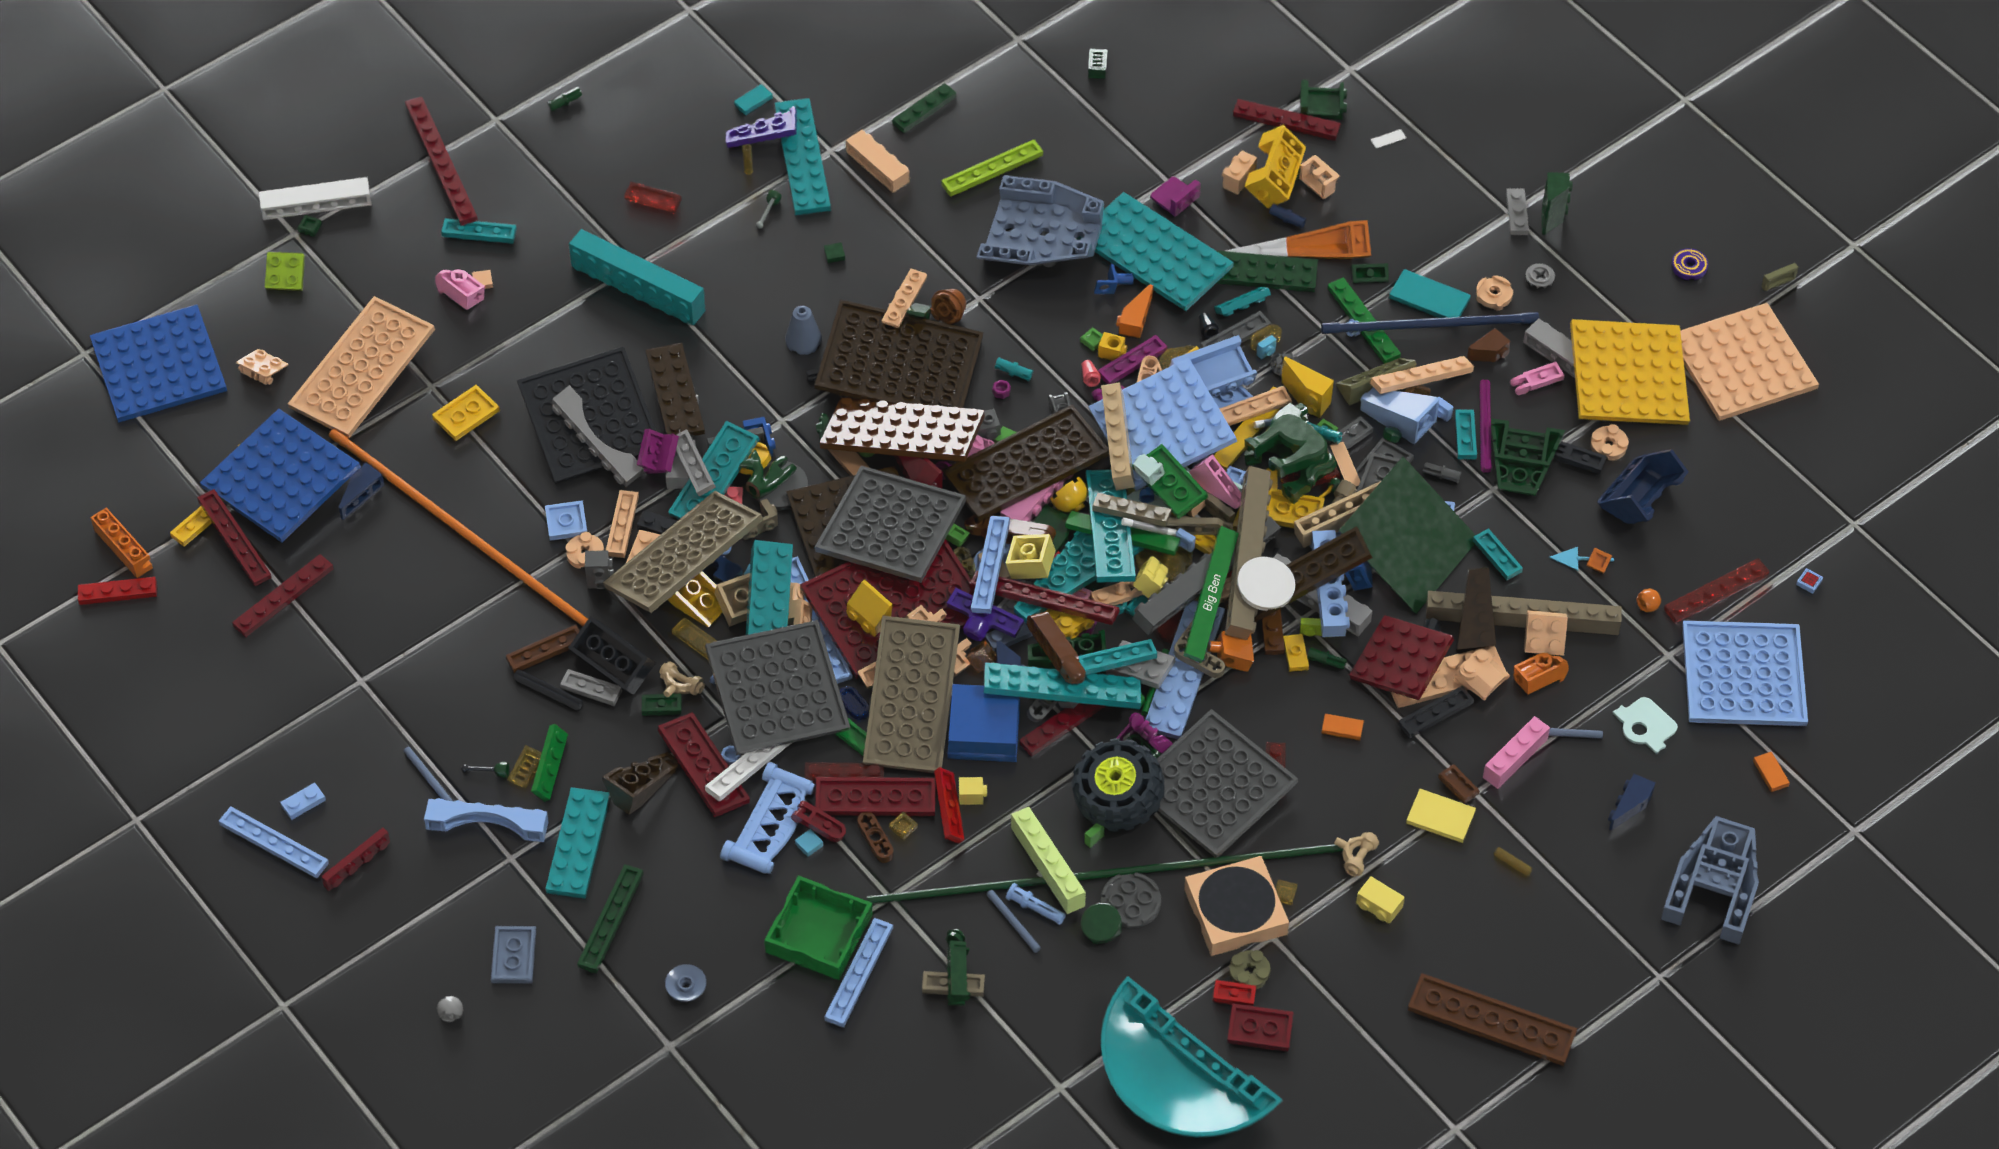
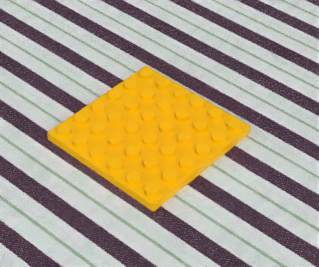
(1629, 372)

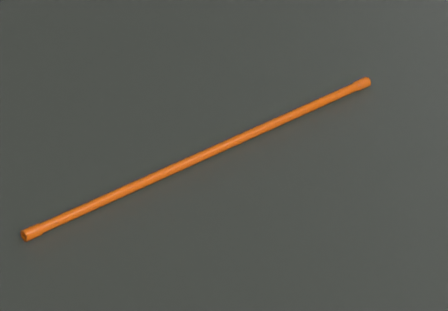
(343, 441)

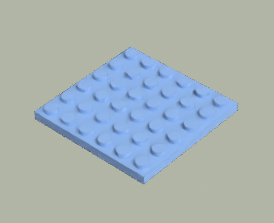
(1174, 412)
(1744, 673)

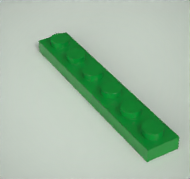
(1357, 310)

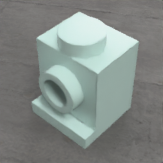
(1148, 468)

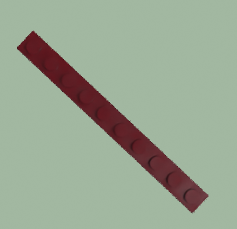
(441, 161)

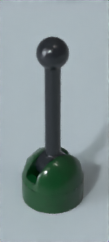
(501, 769)

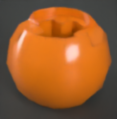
(1648, 600)

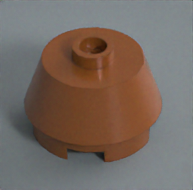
(948, 305)

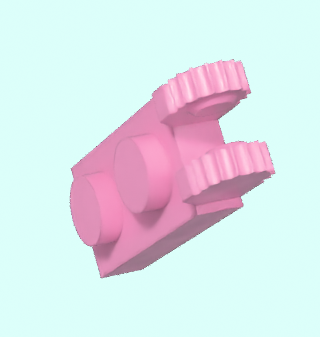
(1537, 378)

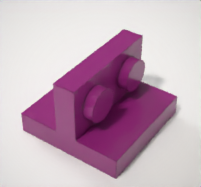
(657, 452)

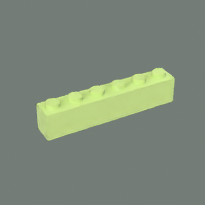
(1048, 860)

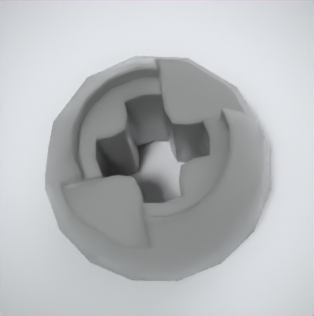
(450, 1008)

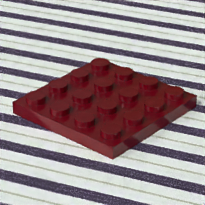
(1401, 657)

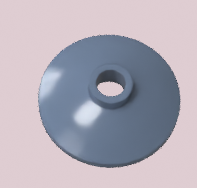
(682, 976)

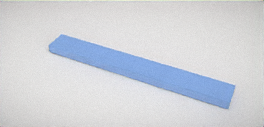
(839, 665)

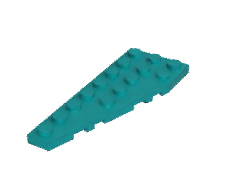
(1069, 571)

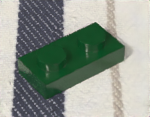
(661, 705)

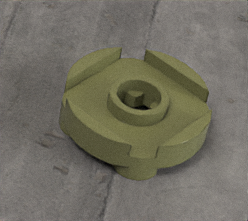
(1250, 959)

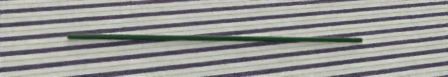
(1104, 873)

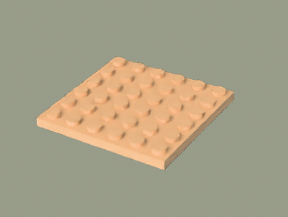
(1744, 362)

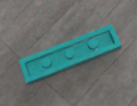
(479, 231)
(1118, 656)

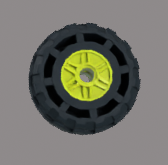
(1118, 784)

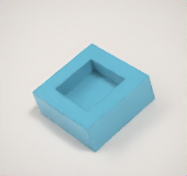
(809, 842)

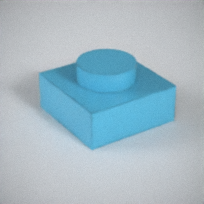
(1266, 347)

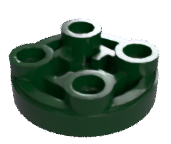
(1101, 923)

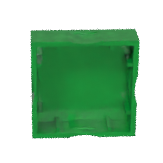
(818, 927)

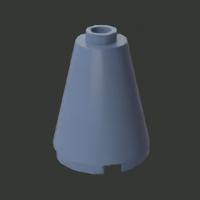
(803, 332)

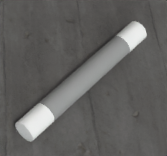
(1148, 527)

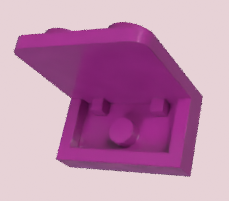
(1176, 195)

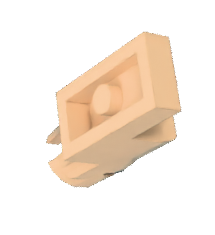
(799, 609)

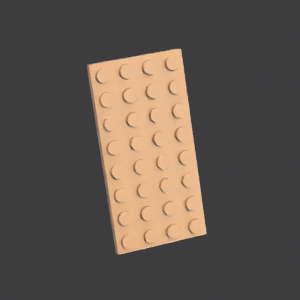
(361, 366)

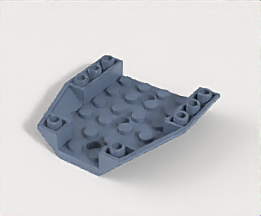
(1037, 207)

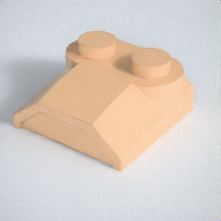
(1481, 674)

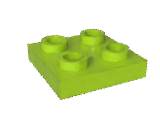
(284, 271)

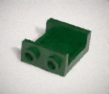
(1323, 102)

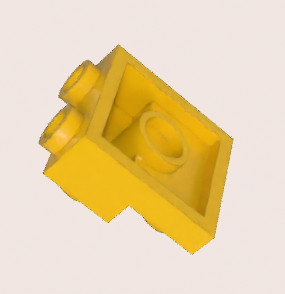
(1069, 624)

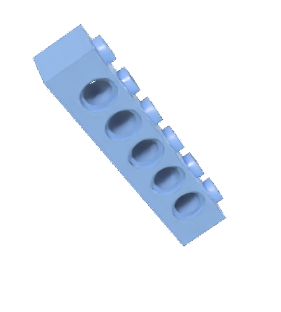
(1331, 625)

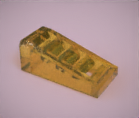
(527, 751)

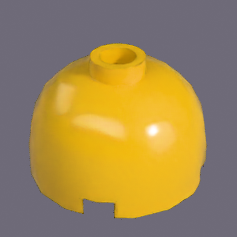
(1071, 496)

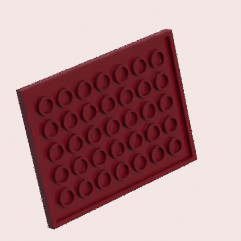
(833, 589)

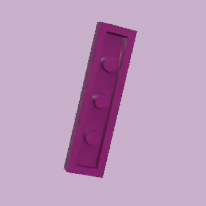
(1132, 360)

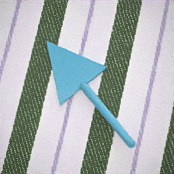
(1570, 558)

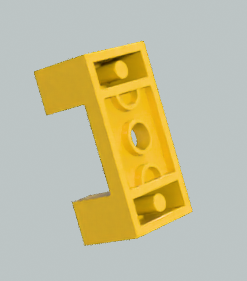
(1277, 178)

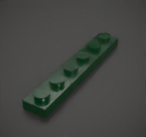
(610, 918)

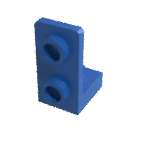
(761, 422)

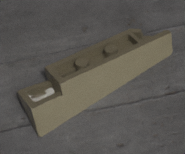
(1198, 526)

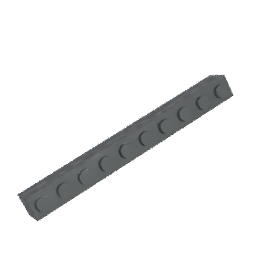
(1183, 590)

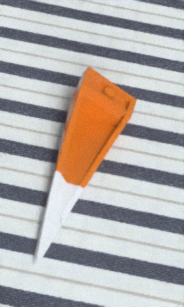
(1335, 242)

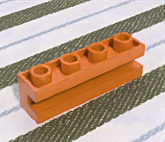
(121, 542)

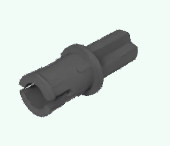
(1442, 472)

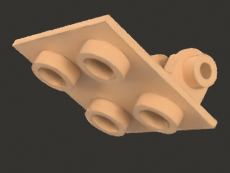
(260, 366)

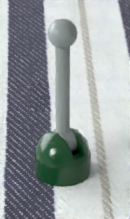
(773, 198)

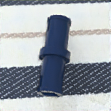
(1287, 216)

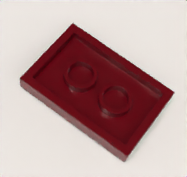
(1260, 1027)

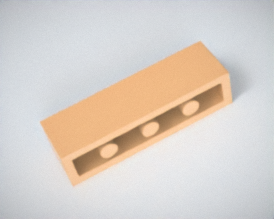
(877, 160)

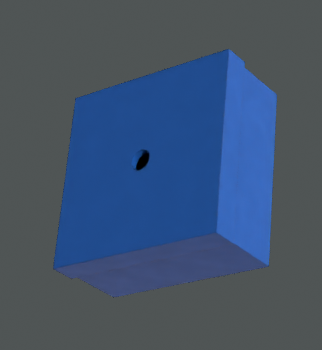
(983, 725)

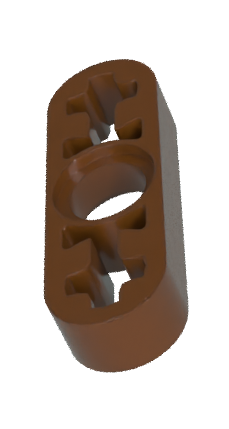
(875, 829)

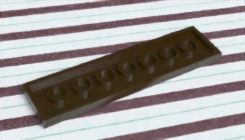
(1323, 565)

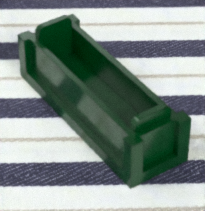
(957, 973)

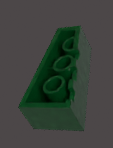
(1082, 645)

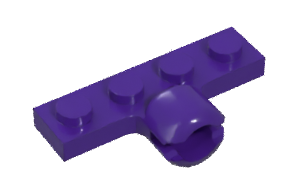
(980, 623)

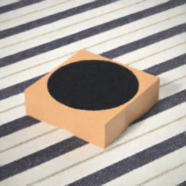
(1236, 905)

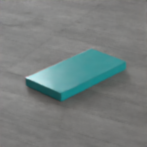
(1429, 295)

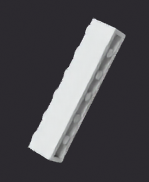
(315, 198)

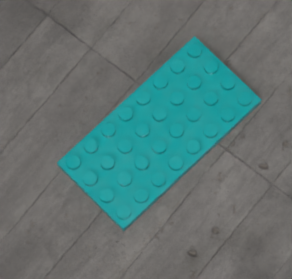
(1158, 252)

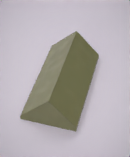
(1357, 385)

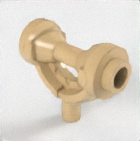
(690, 684)
(1366, 842)

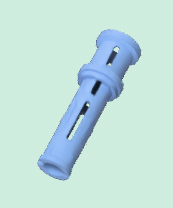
(1027, 900)

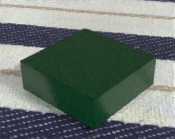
(309, 225)
(834, 252)

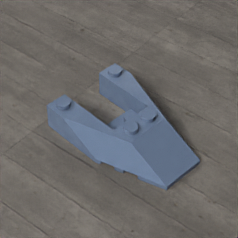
(1721, 862)

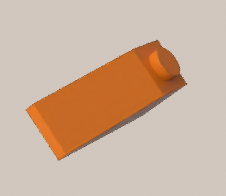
(1135, 314)

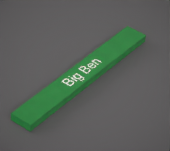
(1210, 594)

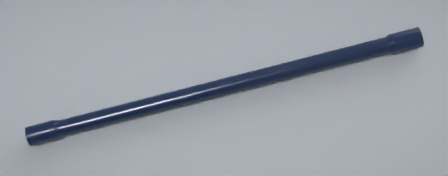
(1523, 318)

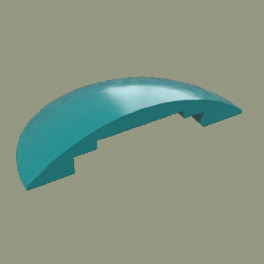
(1172, 1074)

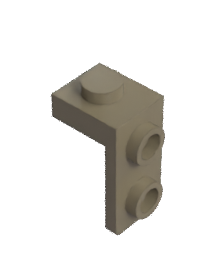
(770, 519)

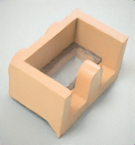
(1318, 176)

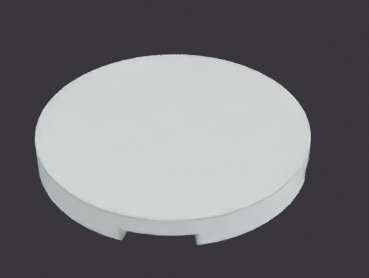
(1265, 583)

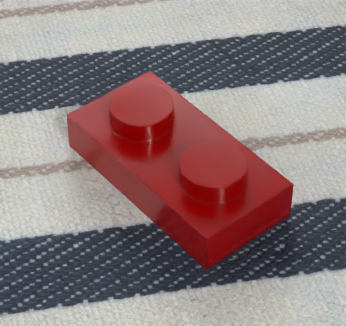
(1234, 993)

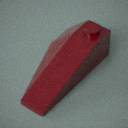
(920, 470)

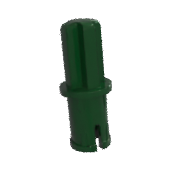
(564, 99)
(1326, 658)

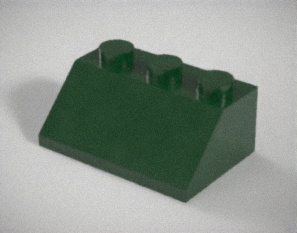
(1555, 200)

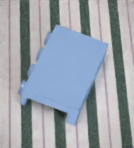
(1221, 366)

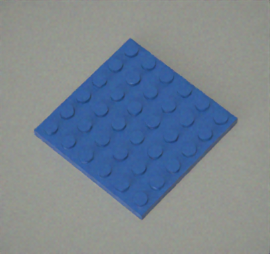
(158, 363)
(280, 475)

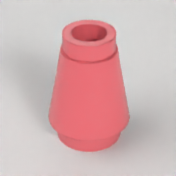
(1090, 374)

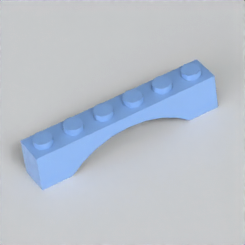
(445, 815)

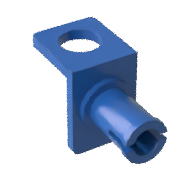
(1113, 279)

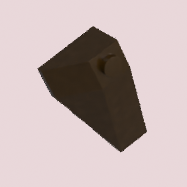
(637, 783)

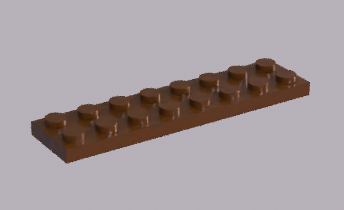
(1492, 1019)

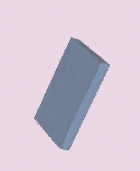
(513, 954)

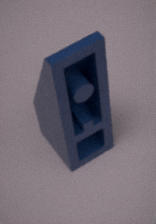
(360, 488)

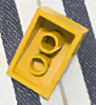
(1307, 386)
(698, 600)

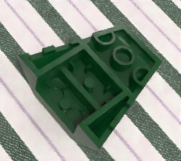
(1522, 456)

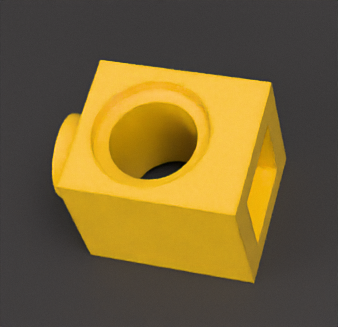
(1111, 346)

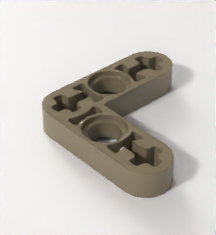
(1203, 667)

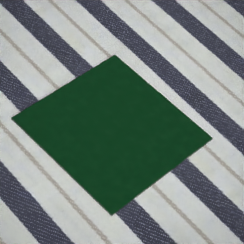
(1410, 534)

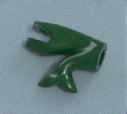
(775, 477)

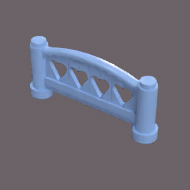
(744, 849)

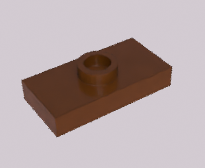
(1458, 784)

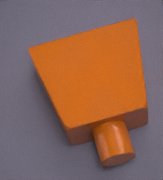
(1234, 651)

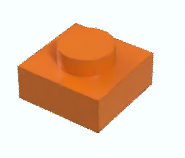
(1599, 560)

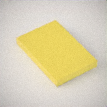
(1441, 815)

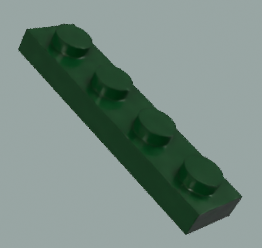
(924, 108)

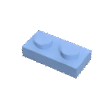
(303, 801)

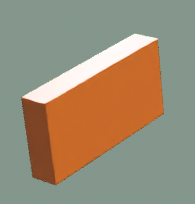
(1342, 726)
(1771, 771)

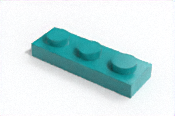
(1243, 301)
(1465, 434)
(1497, 554)

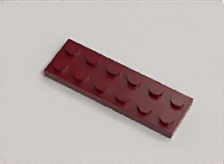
(700, 761)
(876, 796)

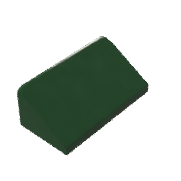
(1370, 273)

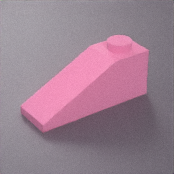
(1216, 481)

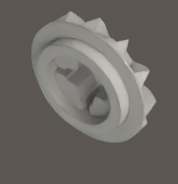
(1538, 270)

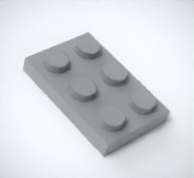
(1149, 672)

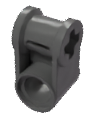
(1058, 402)

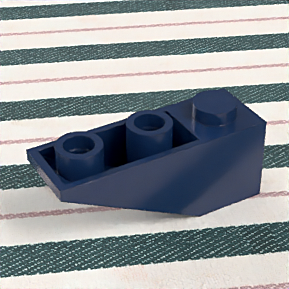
(1634, 800)

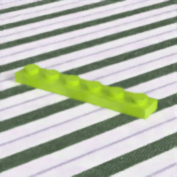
(992, 168)

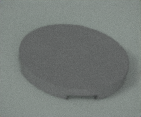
(778, 496)
(1134, 897)

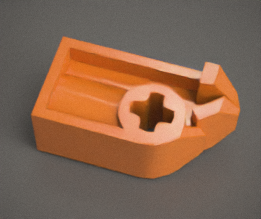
(1540, 671)

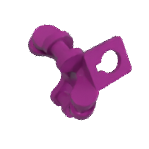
(1139, 726)

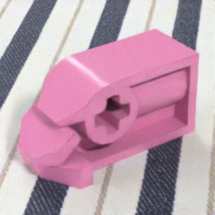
(460, 287)

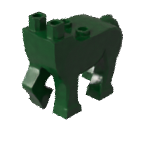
(1298, 447)

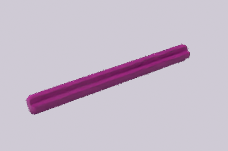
(1485, 426)

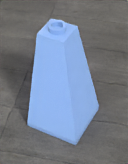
(1405, 411)

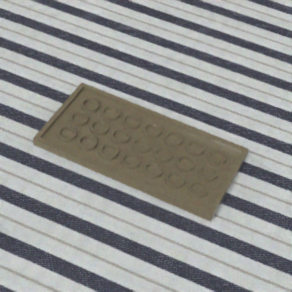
(683, 551)
(911, 694)

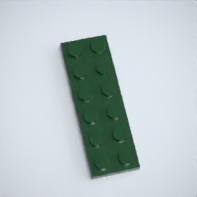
(1270, 271)

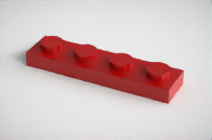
(117, 590)
(949, 805)

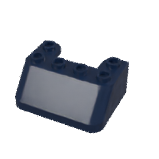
(1640, 484)

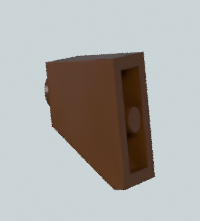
(1489, 347)

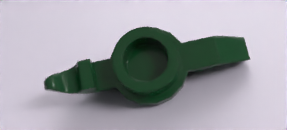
(822, 425)

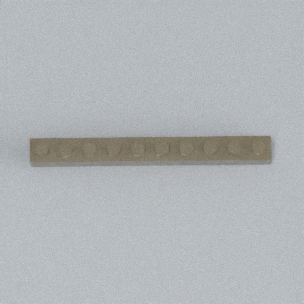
(1249, 545)
(1513, 612)

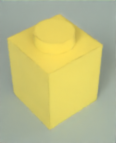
(971, 790)

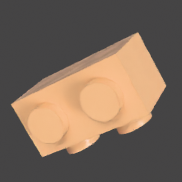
(1237, 173)

